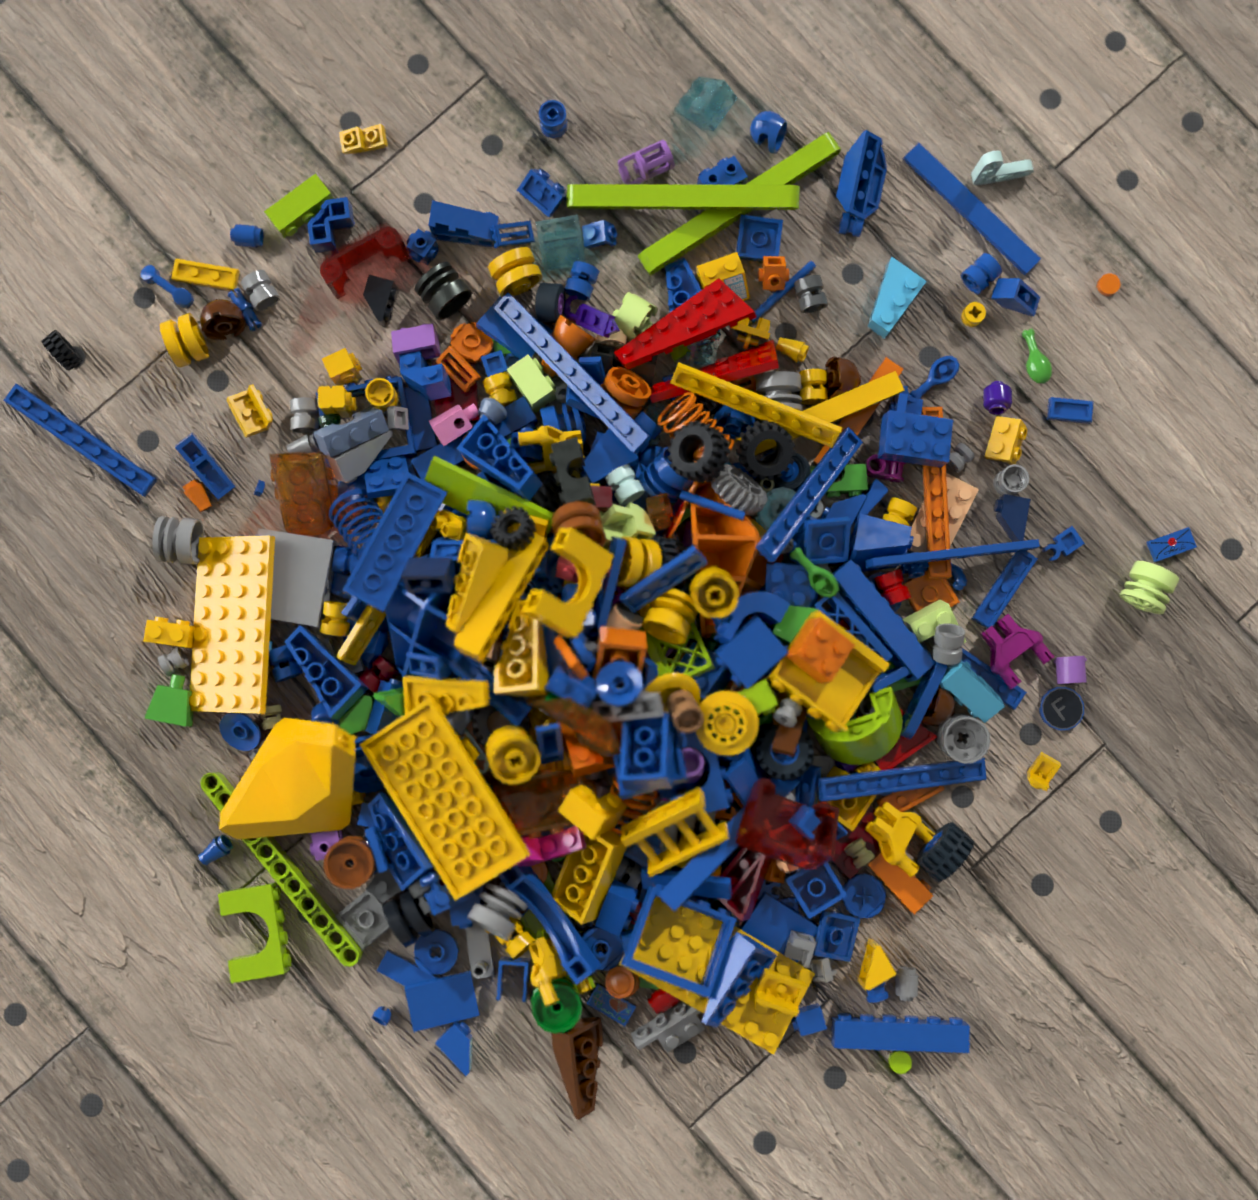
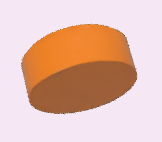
(1108, 284)

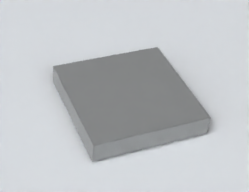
(364, 919)

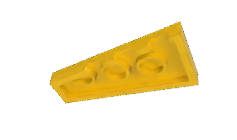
(448, 693)

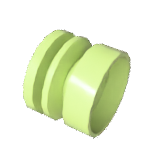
(1149, 587)

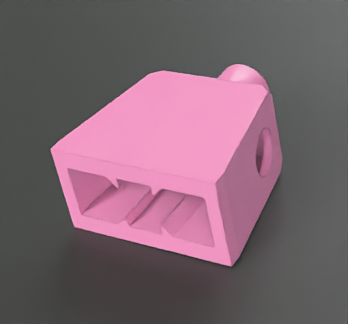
(446, 428)

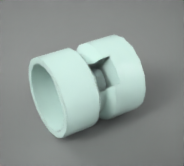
(624, 484)

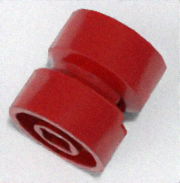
(892, 588)

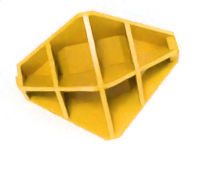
(294, 783)

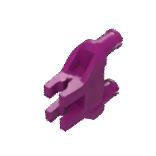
(1009, 648)

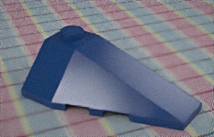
(680, 283)
(405, 852)
(740, 966)

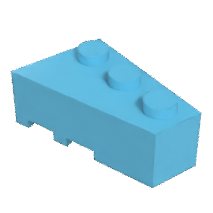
(894, 296)
(971, 691)

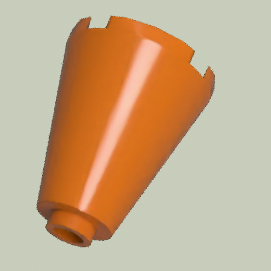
(571, 338)

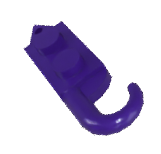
(591, 318)

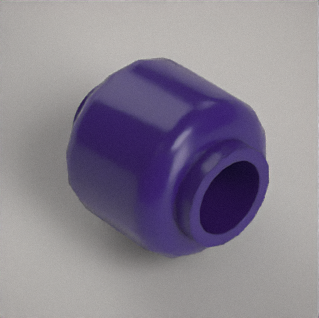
(997, 398)

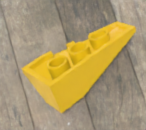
(524, 659)

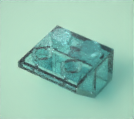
(706, 102)
(560, 242)

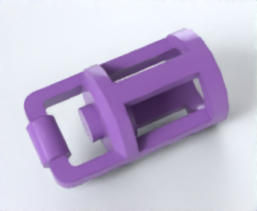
(644, 164)

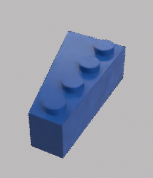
(496, 457)
(333, 682)

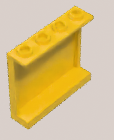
(832, 700)

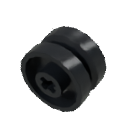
(407, 919)

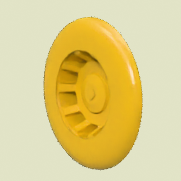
(673, 682)
(727, 723)

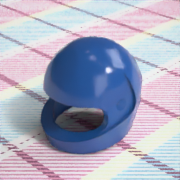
(770, 126)

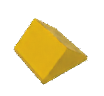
(874, 967)

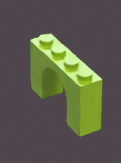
(264, 902)

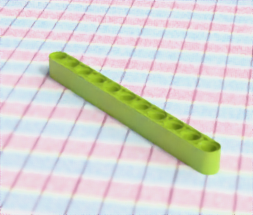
(683, 197)
(713, 221)
(284, 880)

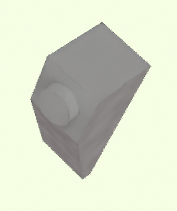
(356, 460)
(644, 706)

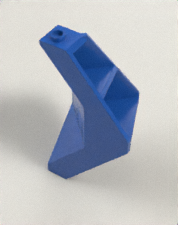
(420, 626)

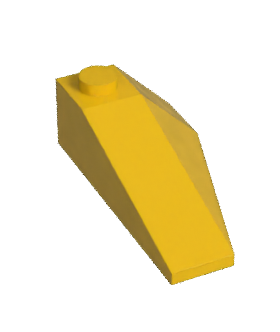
(480, 567)

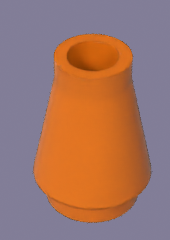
(197, 494)

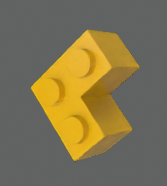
(592, 813)

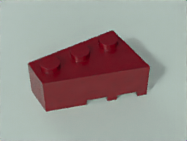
(747, 877)

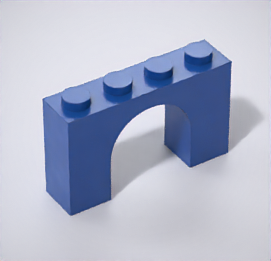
(714, 790)

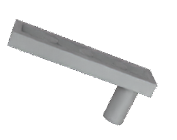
(479, 952)

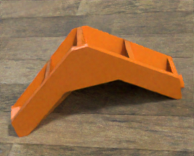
(728, 546)

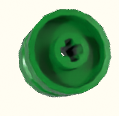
(561, 1016)

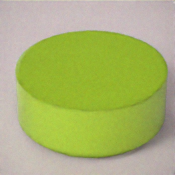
(900, 1061)

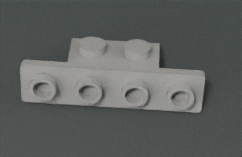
(670, 1028)

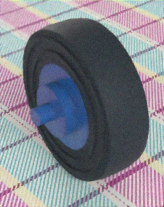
(795, 475)

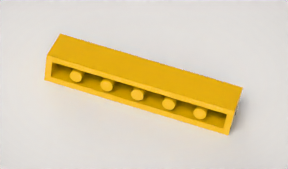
(499, 601)

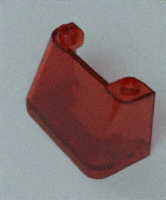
(379, 238)
(768, 832)

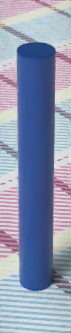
(712, 505)

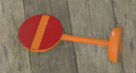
(676, 519)

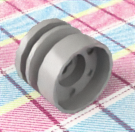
(780, 387)
(177, 540)
(975, 737)
(496, 913)

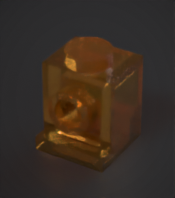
(660, 511)

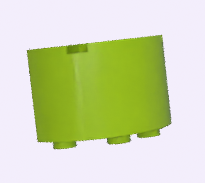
(866, 736)

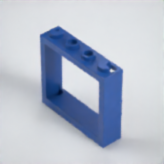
(398, 384)
(716, 957)

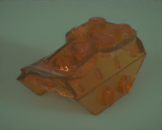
(304, 491)
(589, 727)
(536, 802)

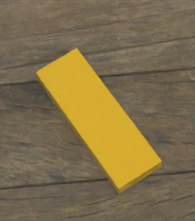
(205, 275)

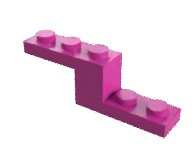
(552, 846)

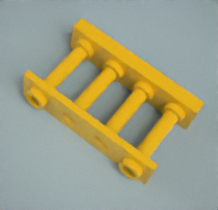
(669, 814)

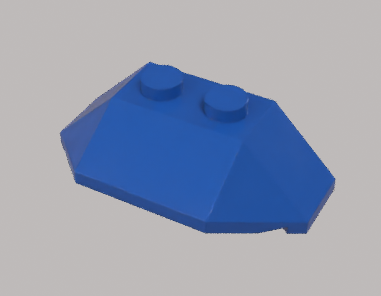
(862, 176)

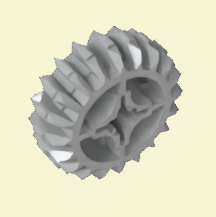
(740, 490)

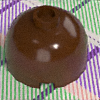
(221, 319)
(841, 376)
(940, 708)

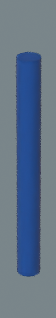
(780, 293)

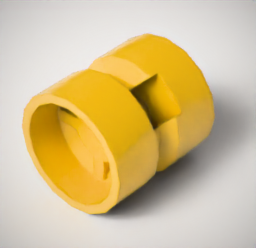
(813, 379)
(499, 388)
(381, 394)
(900, 511)
(334, 622)
(518, 945)

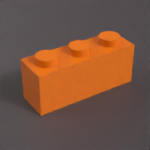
(907, 889)

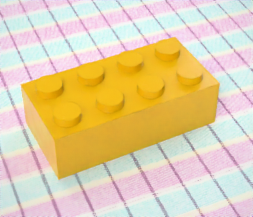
(588, 877)

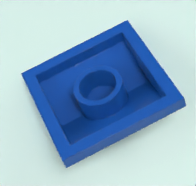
(743, 774)
(836, 935)

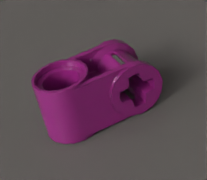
(887, 470)

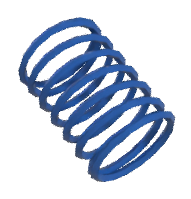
(338, 524)

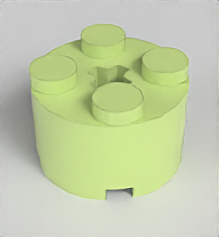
(634, 315)

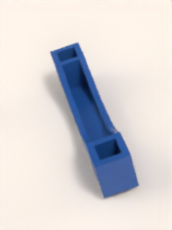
(572, 949)

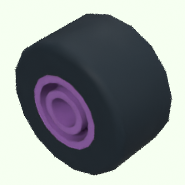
(550, 302)

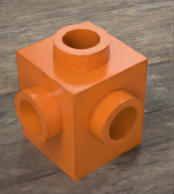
(773, 273)

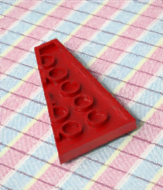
(741, 365)

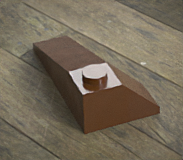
(577, 1061)

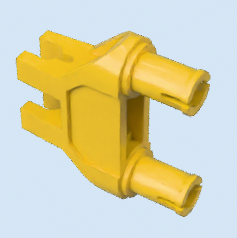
(545, 437)
(894, 832)
(548, 968)

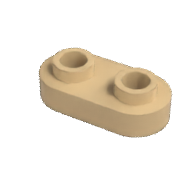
(616, 340)

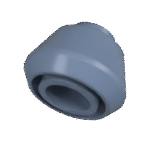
(492, 410)

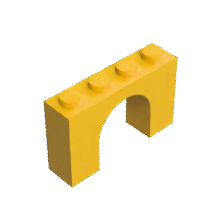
(591, 565)

